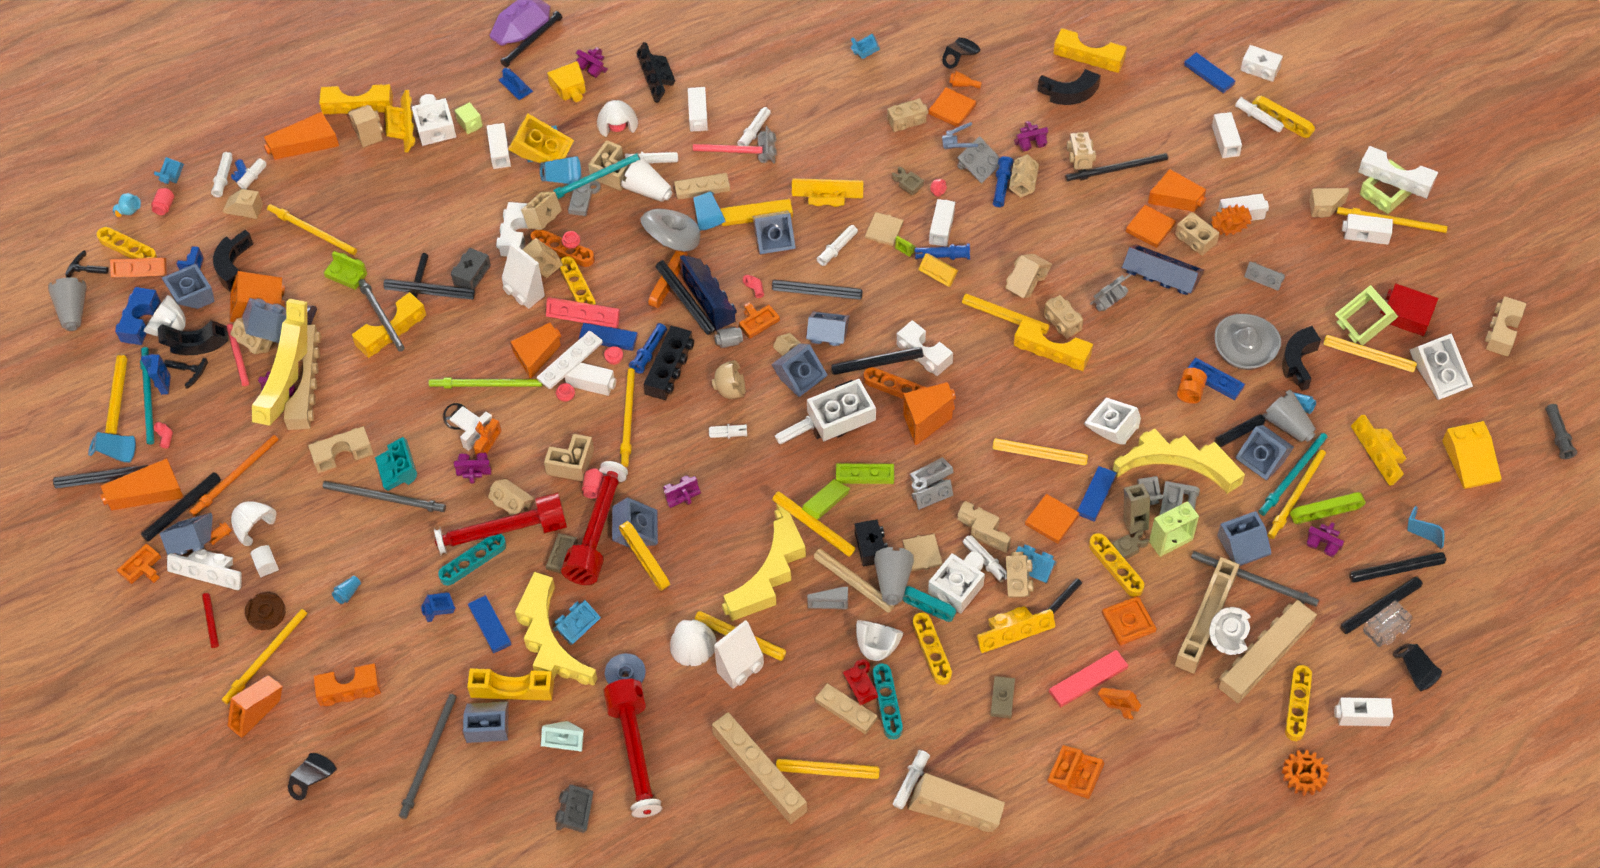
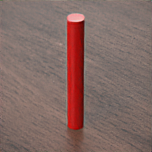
(210, 620)

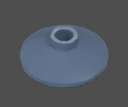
(622, 665)

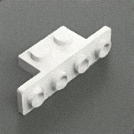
(569, 360)
(206, 567)

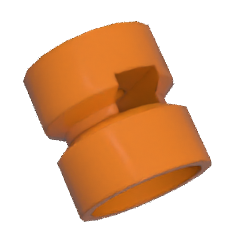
(1192, 385)

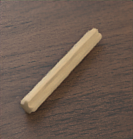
(852, 579)

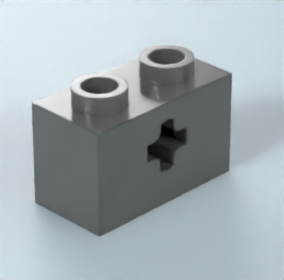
(470, 269)

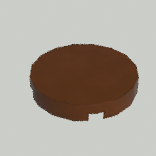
(265, 611)

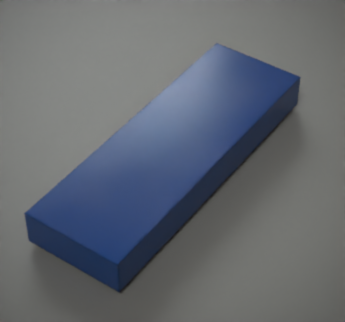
(1209, 72)
(611, 336)
(1219, 380)
(1096, 493)
(489, 624)

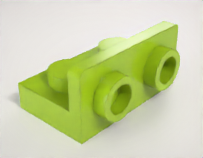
(345, 270)

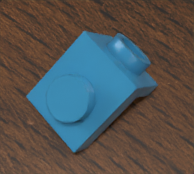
(865, 46)
(170, 171)

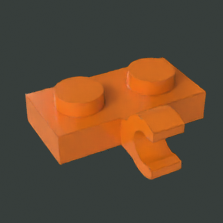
(758, 320)
(488, 436)
(140, 564)
(1120, 699)

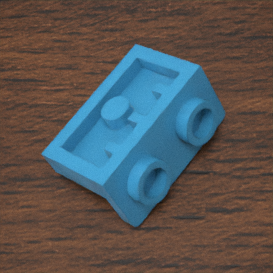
(1041, 564)
(576, 622)

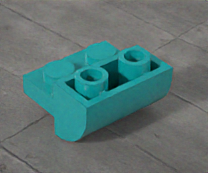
(396, 465)

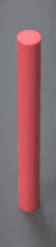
(727, 148)
(238, 357)

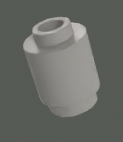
(728, 337)

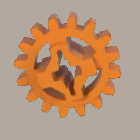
(1231, 219)
(1303, 764)

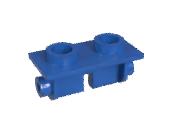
(514, 84)

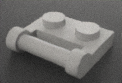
(1174, 493)

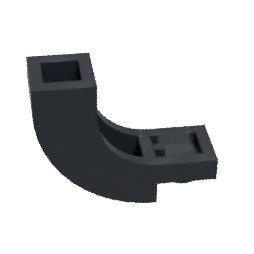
(1071, 92)
(226, 254)
(194, 342)
(1300, 344)

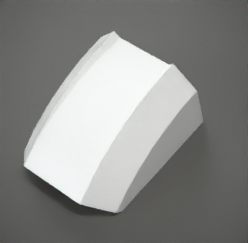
(1114, 420)

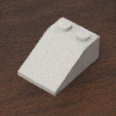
(522, 277)
(1442, 366)
(738, 655)

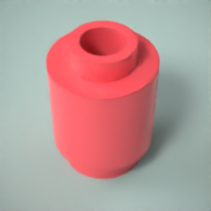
(162, 201)
(592, 483)

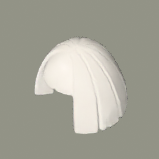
(616, 113)
(168, 314)
(248, 514)
(1229, 630)
(877, 640)
(692, 643)

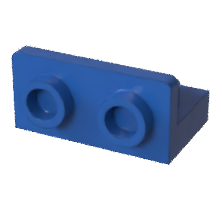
(158, 372)

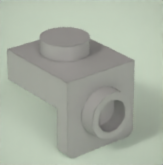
(1153, 489)

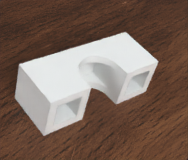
(513, 221)
(935, 358)

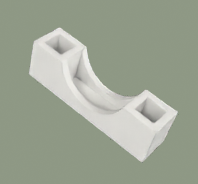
(1415, 181)

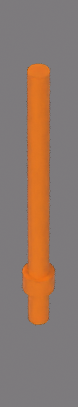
(206, 500)

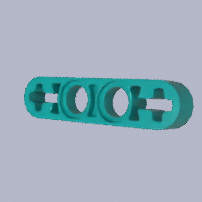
(475, 562)
(885, 701)

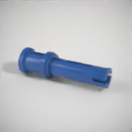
(1003, 175)
(953, 252)
(645, 354)

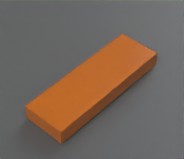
(138, 267)

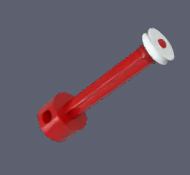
(548, 513)
(583, 561)
(625, 701)

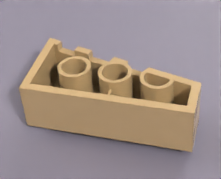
(956, 803)

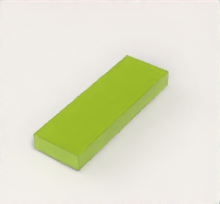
(865, 473)
(825, 499)

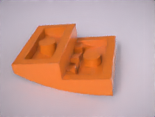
(1076, 772)

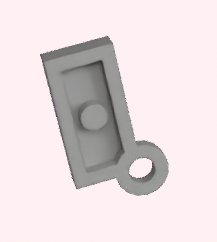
(581, 198)
(930, 474)

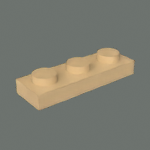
(701, 185)
(846, 708)

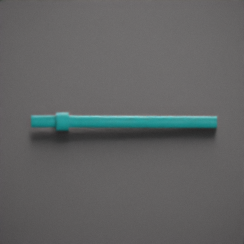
(561, 191)
(147, 400)
(1273, 498)

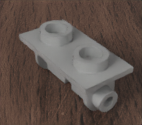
(767, 140)
(1264, 275)
(936, 493)

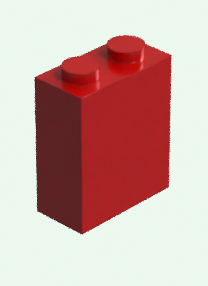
(1412, 308)

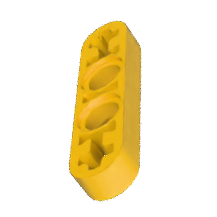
(1299, 126)
(128, 244)
(578, 285)
(644, 555)
(1119, 563)
(934, 647)
(1301, 703)

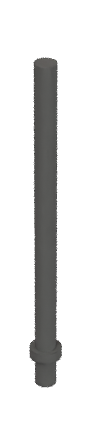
(367, 290)
(430, 505)
(1303, 597)
(408, 803)

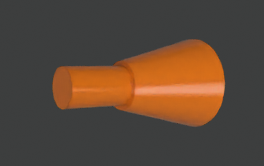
(961, 80)

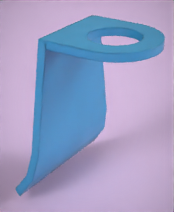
(562, 170)
(707, 211)
(114, 446)
(1426, 530)

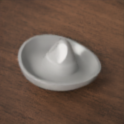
(672, 229)
(1247, 341)

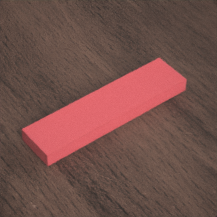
(582, 312)
(1088, 678)

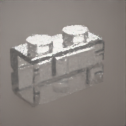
(1387, 624)

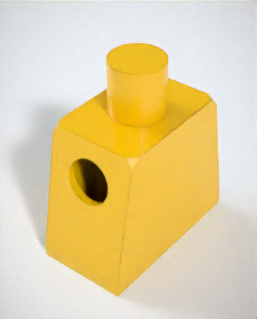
(568, 82)

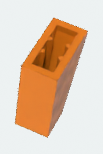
(1177, 193)
(536, 348)
(253, 704)

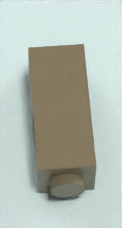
(1136, 508)

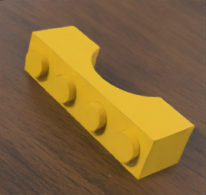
(1107, 57)
(335, 102)
(373, 338)
(1073, 353)
(533, 686)

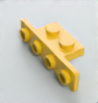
(399, 121)
(827, 191)
(1381, 448)
(1013, 627)

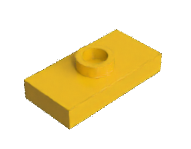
(938, 270)

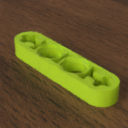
(1327, 508)

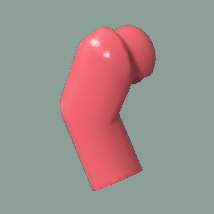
(755, 284)
(164, 432)

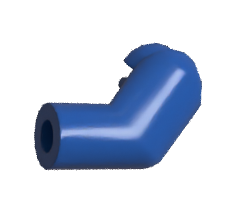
(241, 170)

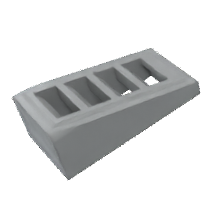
(829, 599)

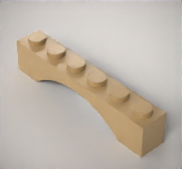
(298, 408)
(1213, 602)

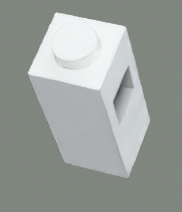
(697, 109)
(1226, 135)
(498, 146)
(1255, 203)
(942, 222)
(1367, 229)
(591, 379)
(1364, 711)

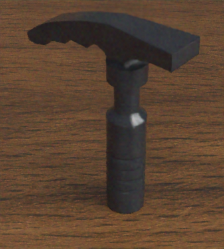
(89, 269)
(198, 370)

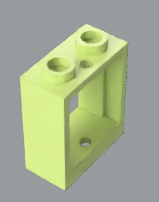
(1380, 199)
(1354, 305)
(1167, 528)

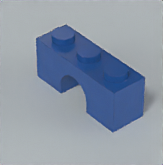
(140, 303)

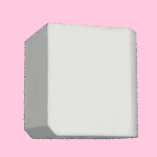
(264, 560)

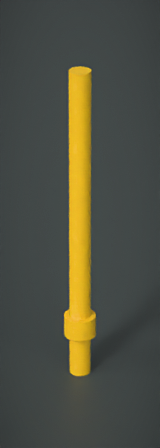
(285, 215)
(1396, 220)
(626, 447)
(1280, 520)
(239, 685)

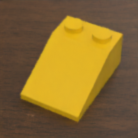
(539, 141)
(1472, 454)

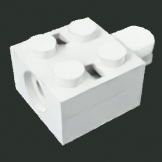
(433, 120)
(958, 580)

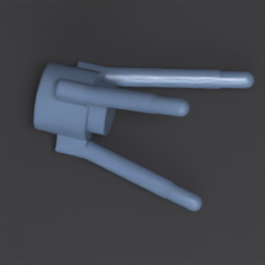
(951, 141)

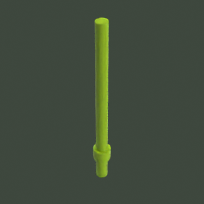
(448, 383)

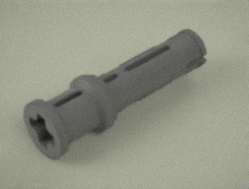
(1562, 438)

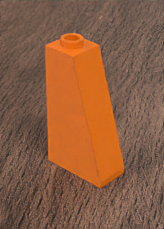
(301, 137)
(143, 487)

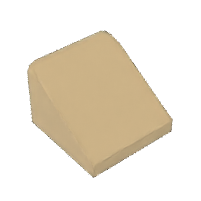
(785, 343)

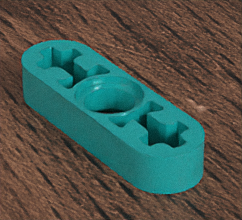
(929, 604)

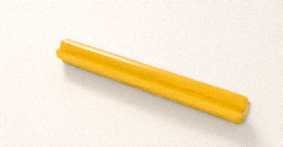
(1000, 312)
(1370, 353)
(116, 395)
(1040, 451)
(813, 524)
(725, 628)
(824, 768)

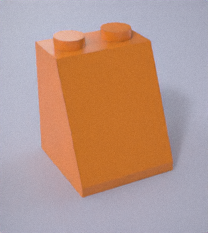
(256, 287)
(928, 410)

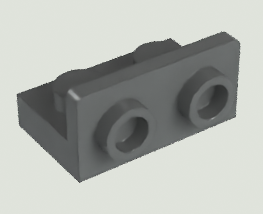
(574, 808)

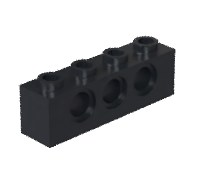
(675, 338)

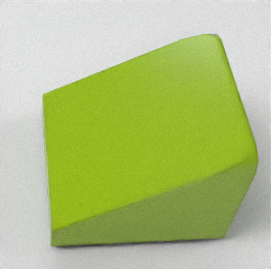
(904, 246)

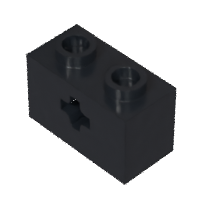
(866, 533)

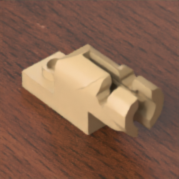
(984, 526)

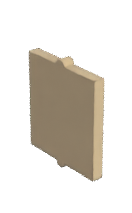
(884, 229)
(924, 551)

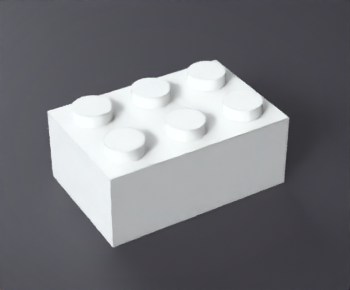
(841, 409)

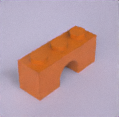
(364, 684)

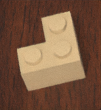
(366, 125)
(606, 156)
(1027, 272)
(570, 462)

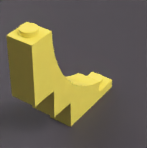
(285, 368)
(758, 591)

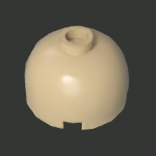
(729, 381)

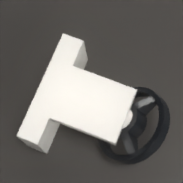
(467, 421)

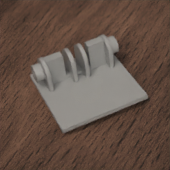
(979, 160)
(1110, 294)

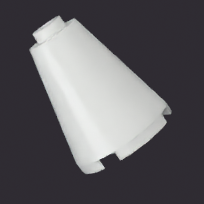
(646, 181)

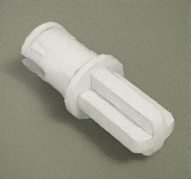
(251, 174)
(728, 431)

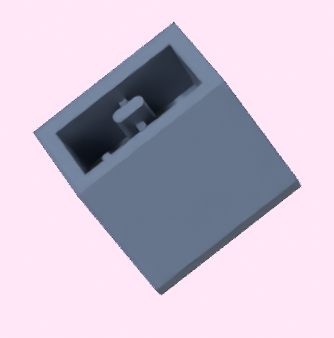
(1245, 538)
(486, 722)

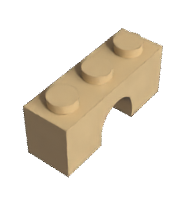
(1508, 314)
(325, 451)

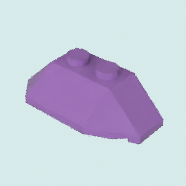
(520, 21)

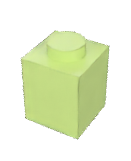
(468, 118)

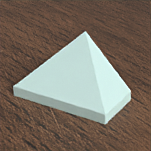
(562, 736)

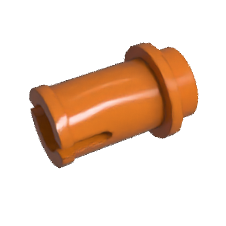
(219, 533)

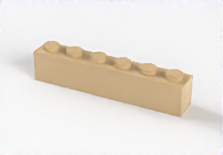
(1267, 651)
(759, 768)

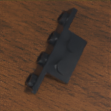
(656, 71)

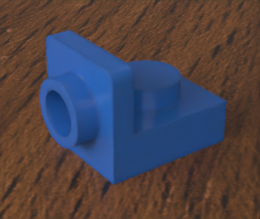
(194, 257)
(437, 605)

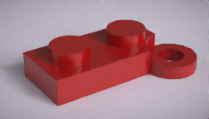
(860, 682)

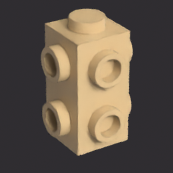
(907, 115)
(1081, 150)
(1024, 176)
(1063, 316)
(255, 344)
(510, 497)
(1018, 575)

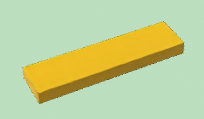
(745, 213)

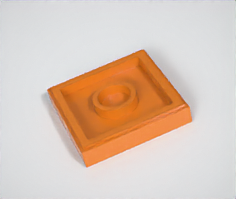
(952, 107)
(1150, 226)
(1052, 518)
(1129, 620)

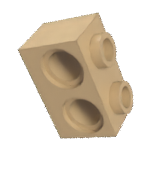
(1197, 233)
(544, 255)

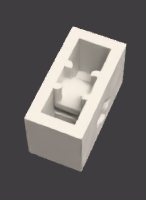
(1261, 63)

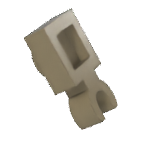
(909, 182)
(1130, 546)

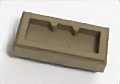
(559, 551)
(1002, 697)

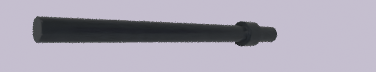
(1083, 174)

